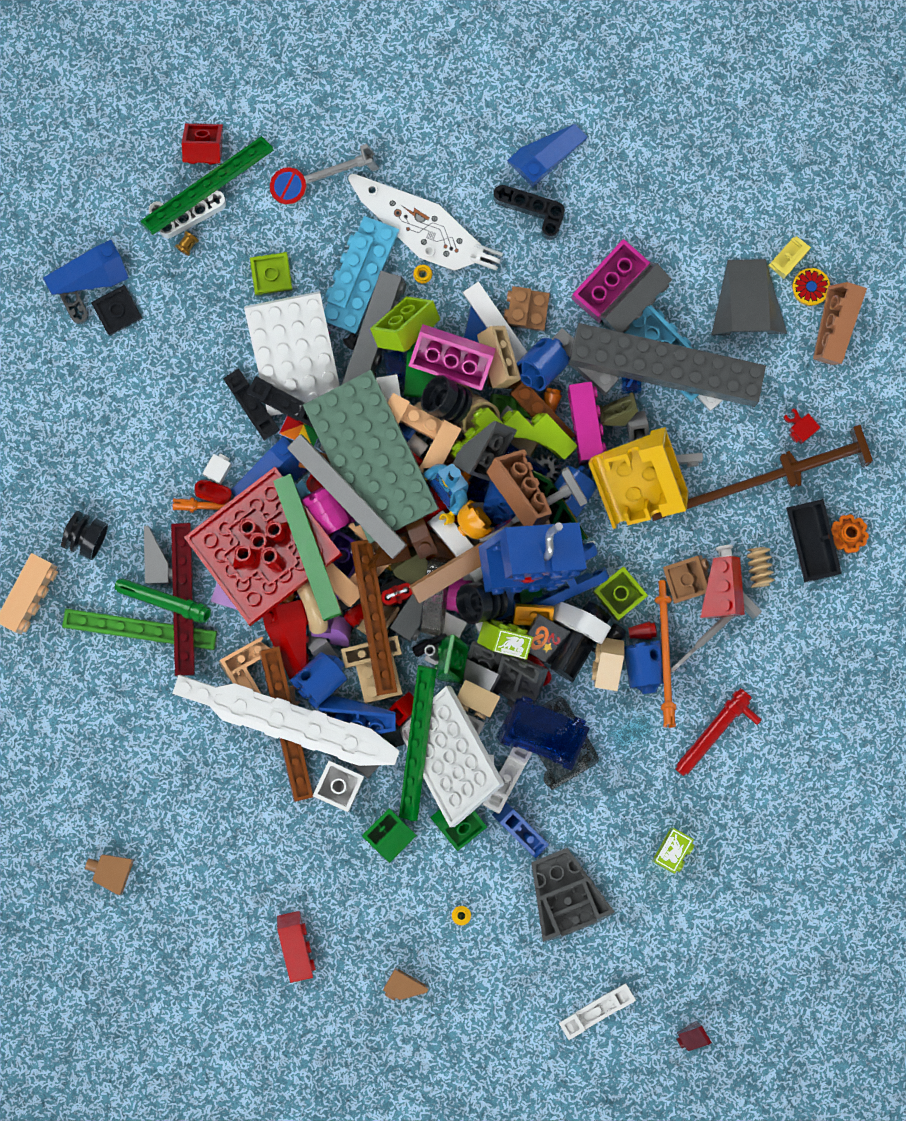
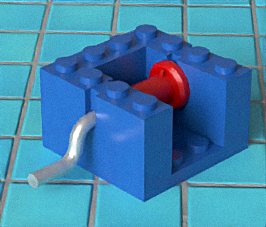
(532, 558)

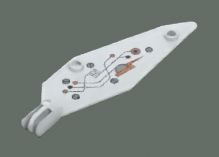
(423, 226)

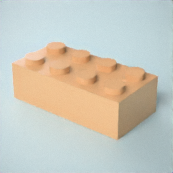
(26, 594)

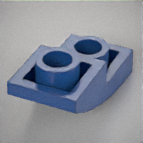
(474, 326)

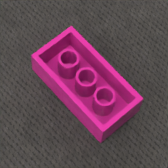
(609, 279)
(452, 357)
(585, 421)

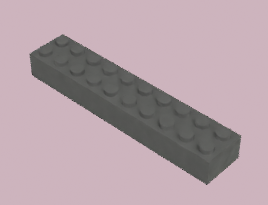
(667, 365)

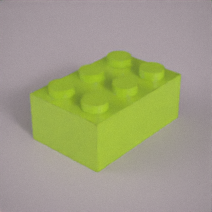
(403, 323)

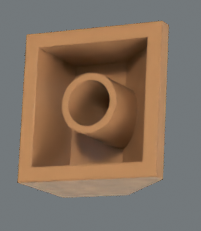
(403, 986)

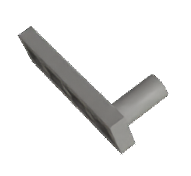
(473, 672)

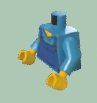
(450, 488)

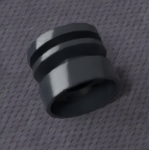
(446, 400)
(80, 533)
(477, 606)

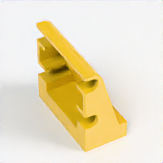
(640, 479)

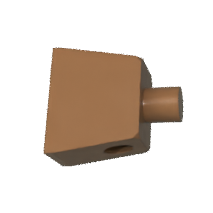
(110, 872)

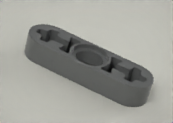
(81, 308)

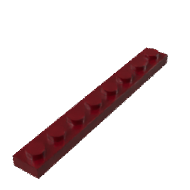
(183, 588)

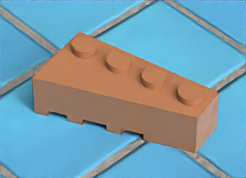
(838, 321)
(519, 488)

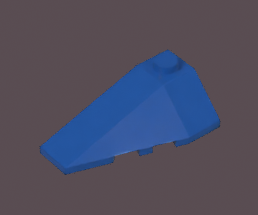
(542, 156)
(91, 270)
(276, 457)
(360, 713)

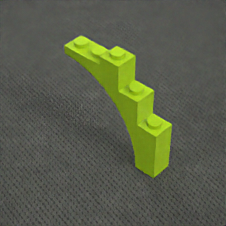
(542, 431)

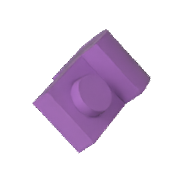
(338, 631)

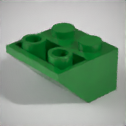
(389, 835)

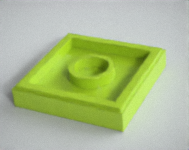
(271, 273)

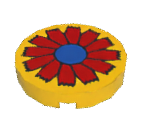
(810, 286)

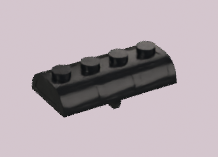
(813, 541)
(577, 647)

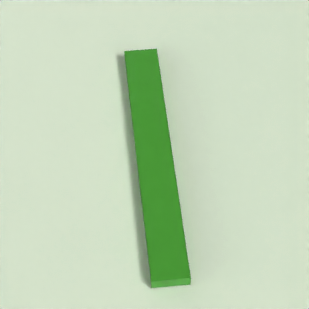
(133, 628)

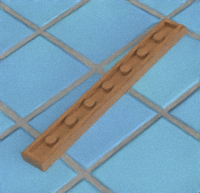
(449, 572)

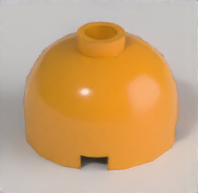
(473, 521)

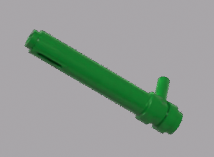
(187, 608)

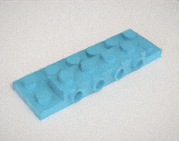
(359, 274)
(655, 327)

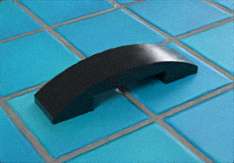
(279, 400)
(252, 407)

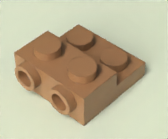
(526, 308)
(687, 578)

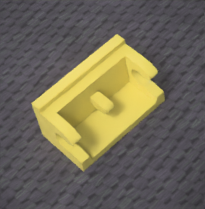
(789, 257)

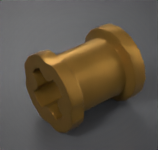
(186, 243)

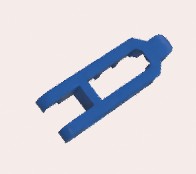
(566, 591)

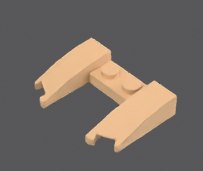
(441, 432)
(347, 588)
(236, 666)

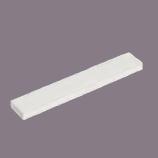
(491, 316)

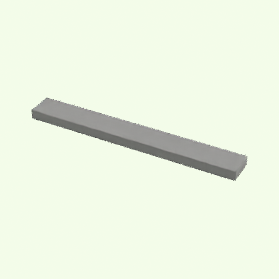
(347, 496)

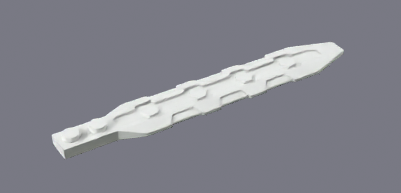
(284, 720)

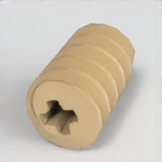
(760, 567)

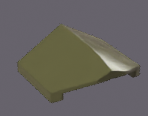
(619, 411)
(411, 569)

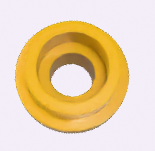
(420, 268)
(466, 911)

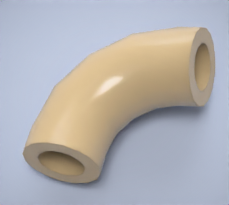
(314, 617)

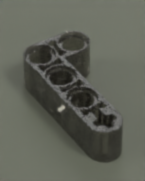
(435, 606)

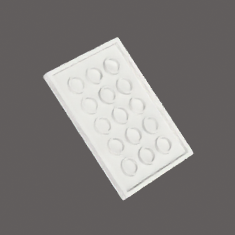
(293, 346)
(455, 760)

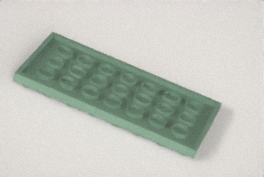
(371, 451)

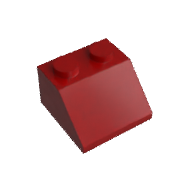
(202, 143)

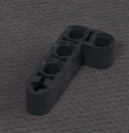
(527, 207)

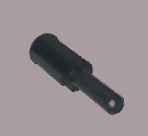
(418, 650)

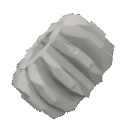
(546, 462)

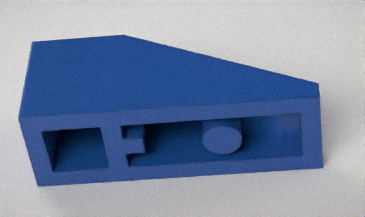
(521, 830)

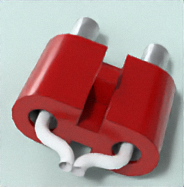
(396, 594)

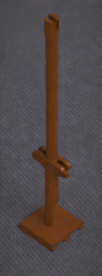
(790, 469)

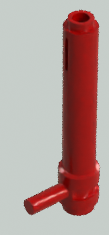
(732, 709)

